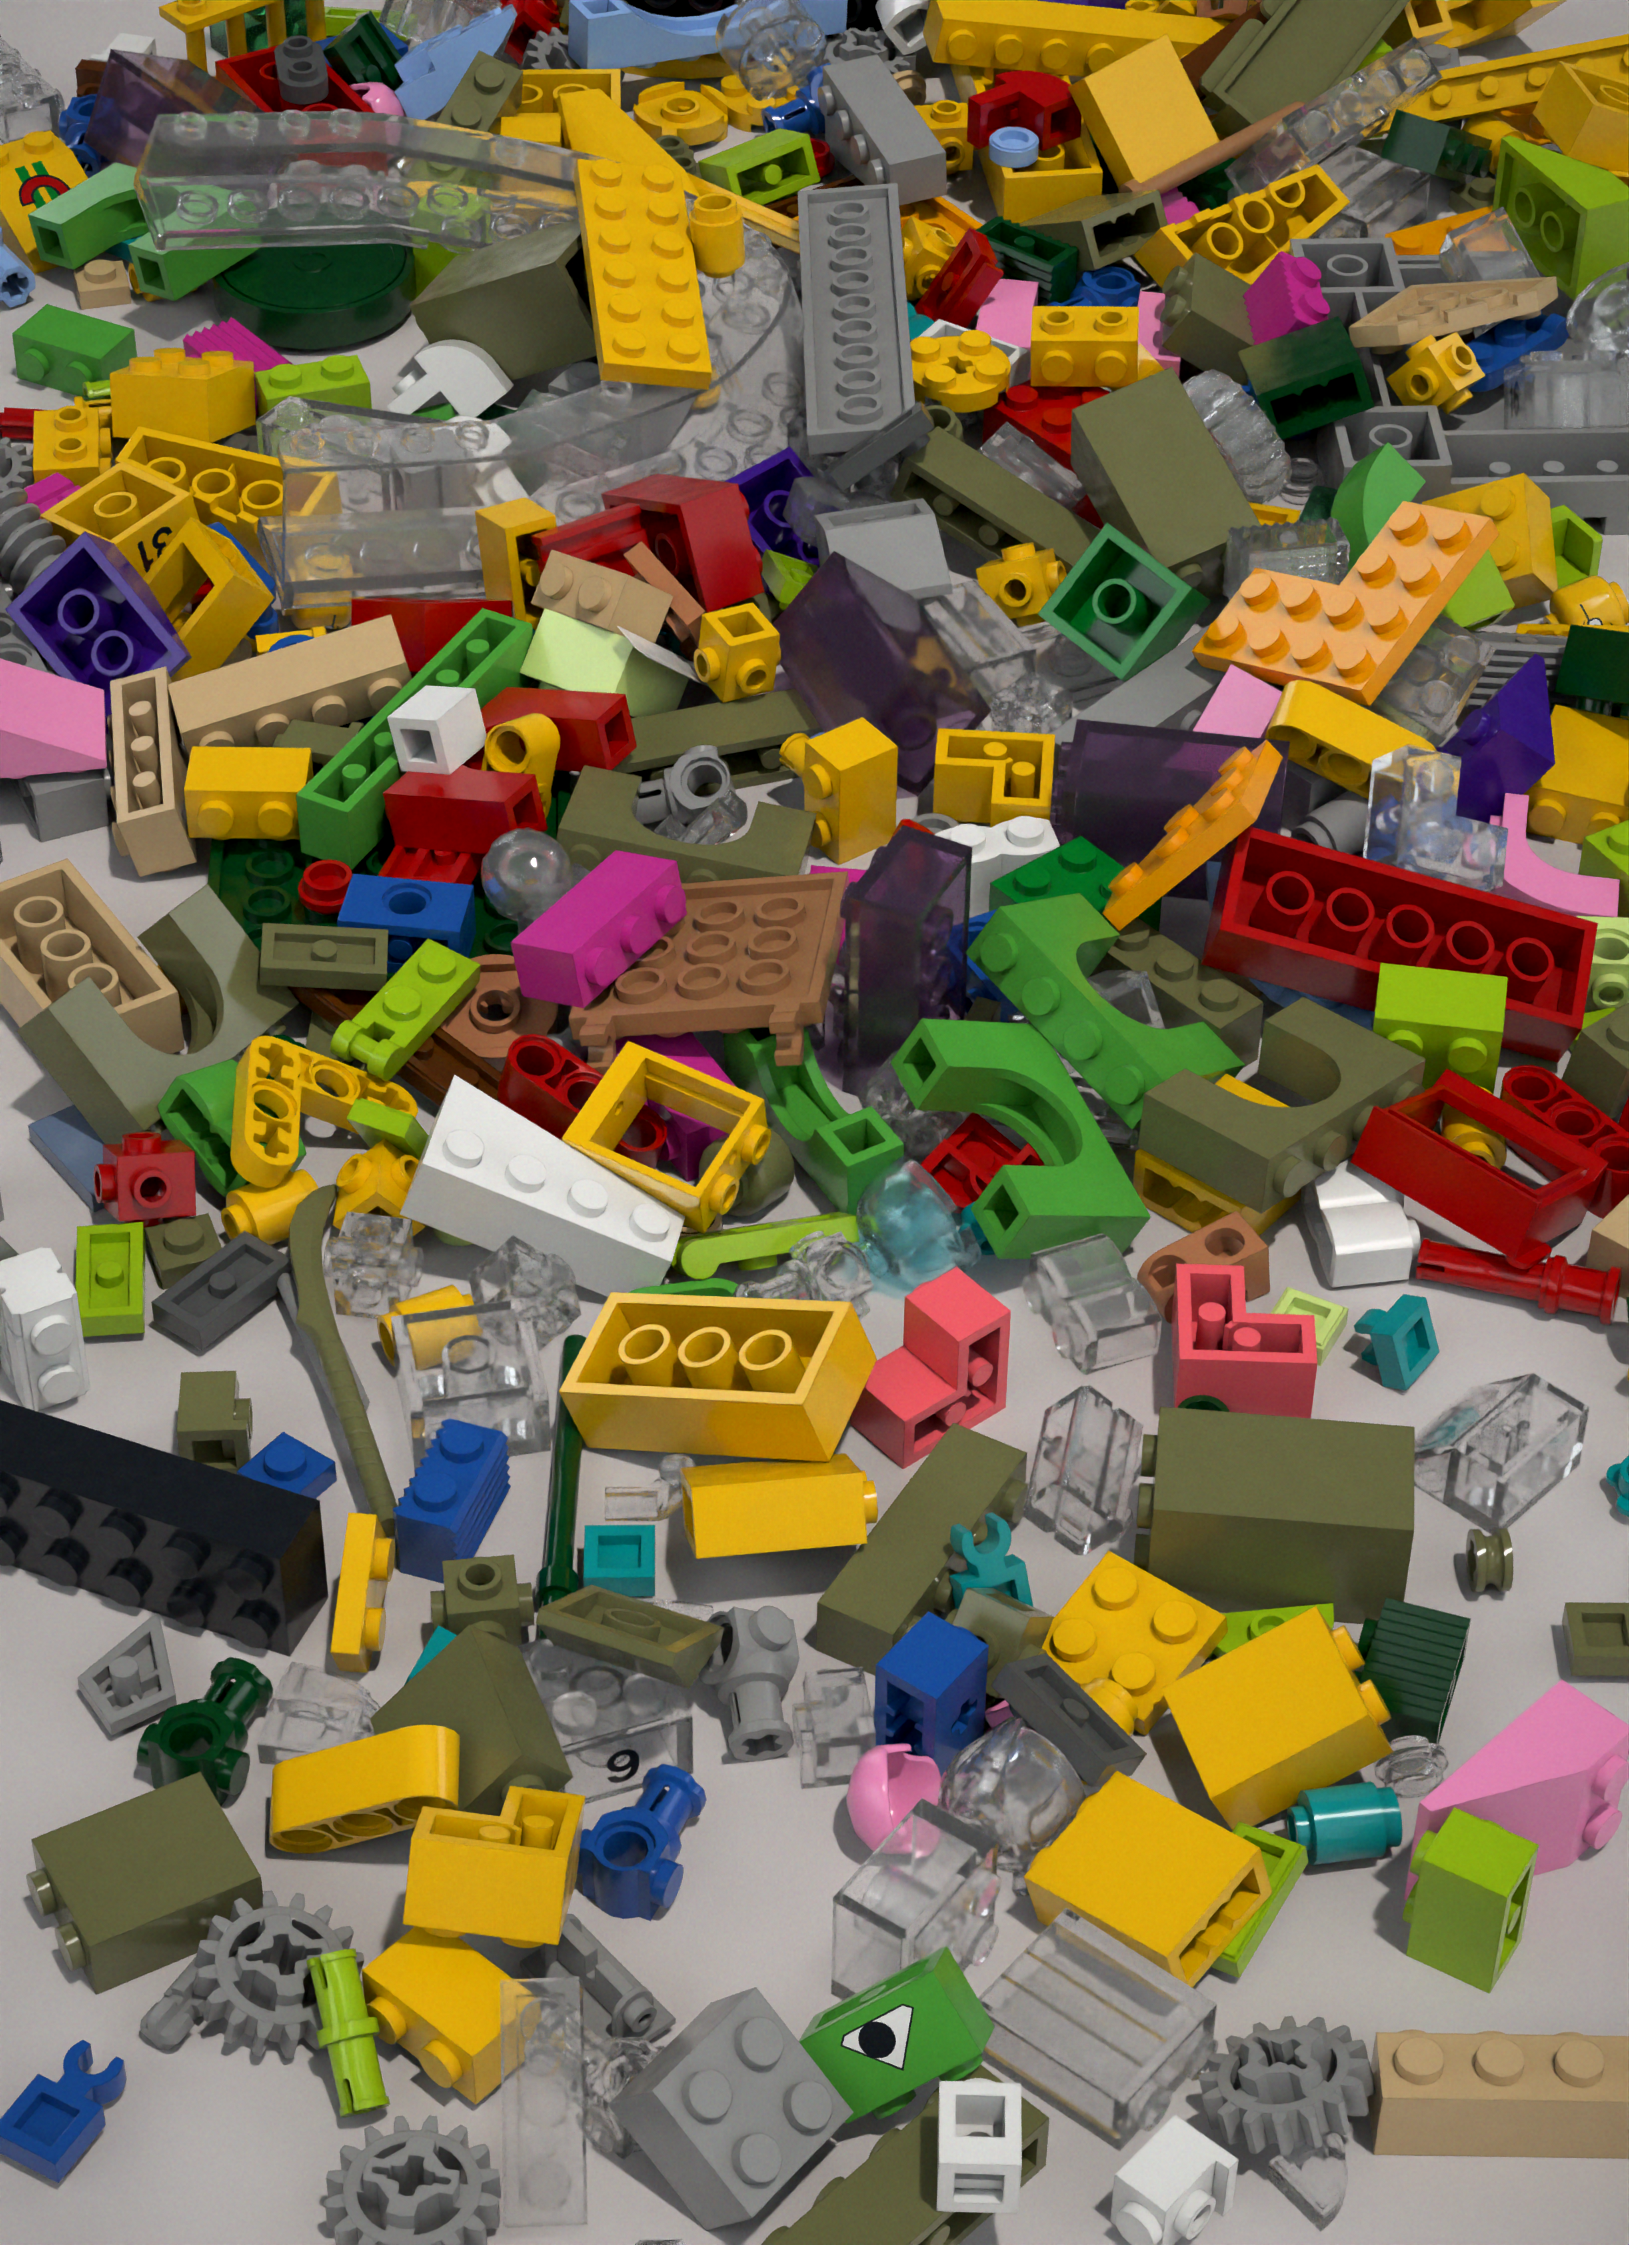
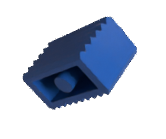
(451, 1498)

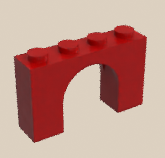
(478, 806)

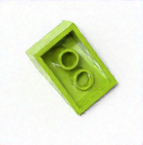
(1564, 213)

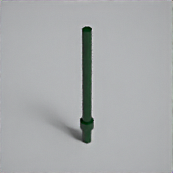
(557, 1576)

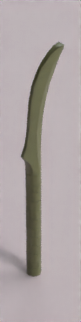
(318, 1322)

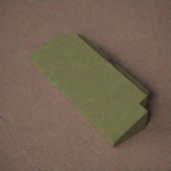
(1292, 56)

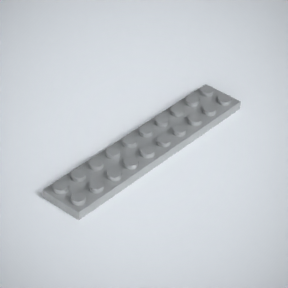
(853, 314)

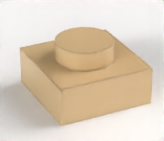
(102, 284)

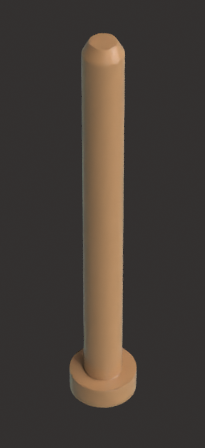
(1210, 156)

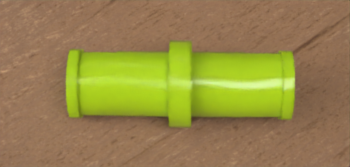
(348, 2032)

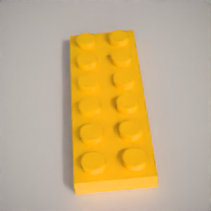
(641, 275)

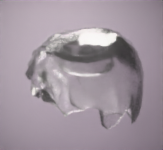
(525, 872)

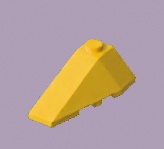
(601, 128)

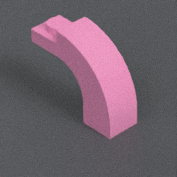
(1542, 885)

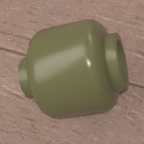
(760, 1183)

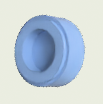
(1013, 147)

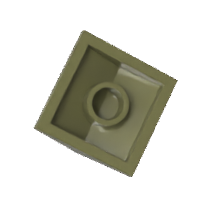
(631, 1634)

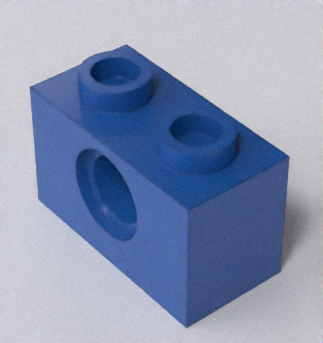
(411, 913)

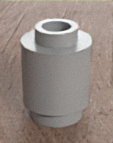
(1336, 824)

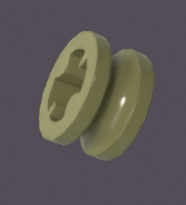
(1489, 1560)

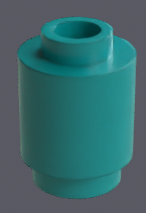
(1345, 1822)

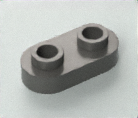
(301, 71)

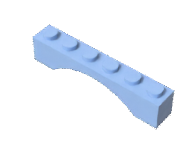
(622, 36)

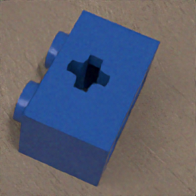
(932, 1690)

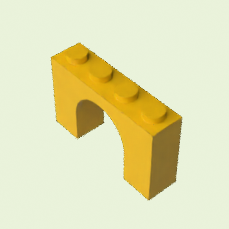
(1464, 22)

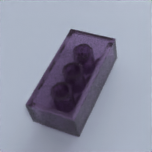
(902, 948)

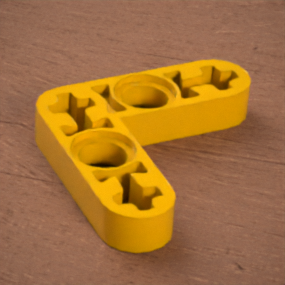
(293, 1092)

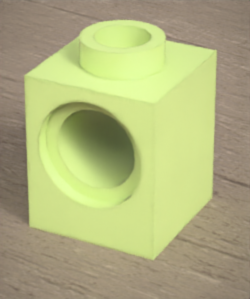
(1610, 964)

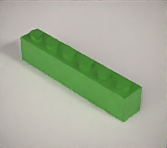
(344, 802)

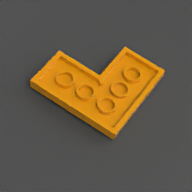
(1355, 631)

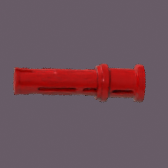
(1551, 1283)

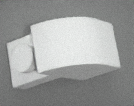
(457, 369)

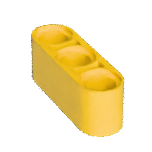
(1335, 734)
(363, 1788)

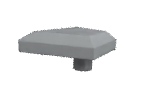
(131, 1679)

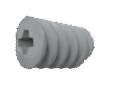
(25, 540)

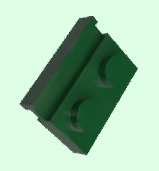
(364, 54)

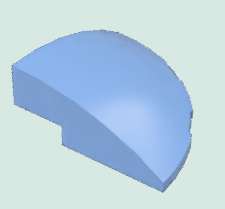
(438, 64)

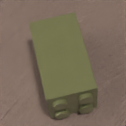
(515, 301)
(1160, 477)
(1277, 1511)

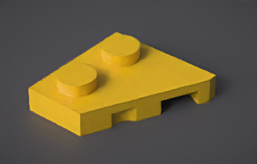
(361, 1593)

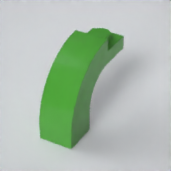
(1372, 495)

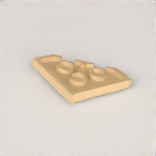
(1450, 309)

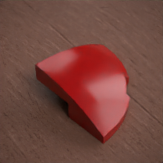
(972, 1159)

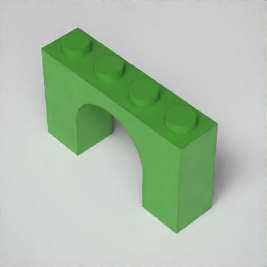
(108, 212)
(1042, 964)
(1021, 1082)

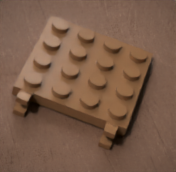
(734, 963)

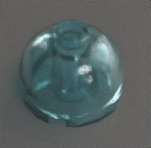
(911, 1227)

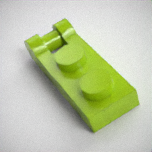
(406, 1009)
(755, 1244)

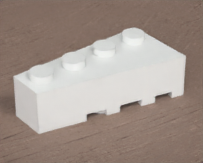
(503, 1176)

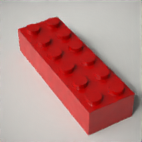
(1332, 918)

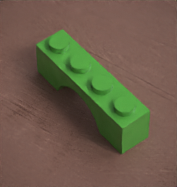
(832, 1146)

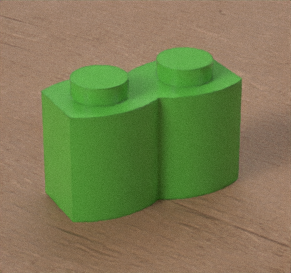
(201, 1115)

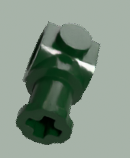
(208, 1731)

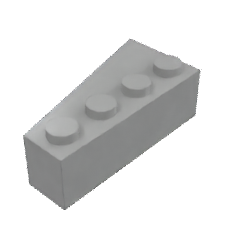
(879, 130)

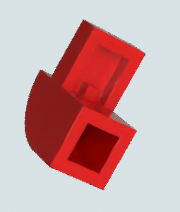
(1025, 101)

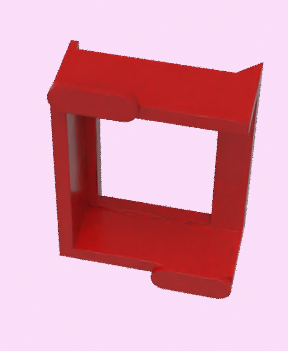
(1468, 1191)

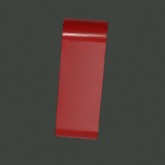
(553, 1085)
(1570, 1114)

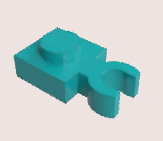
(987, 1562)

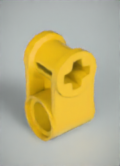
(542, 745)

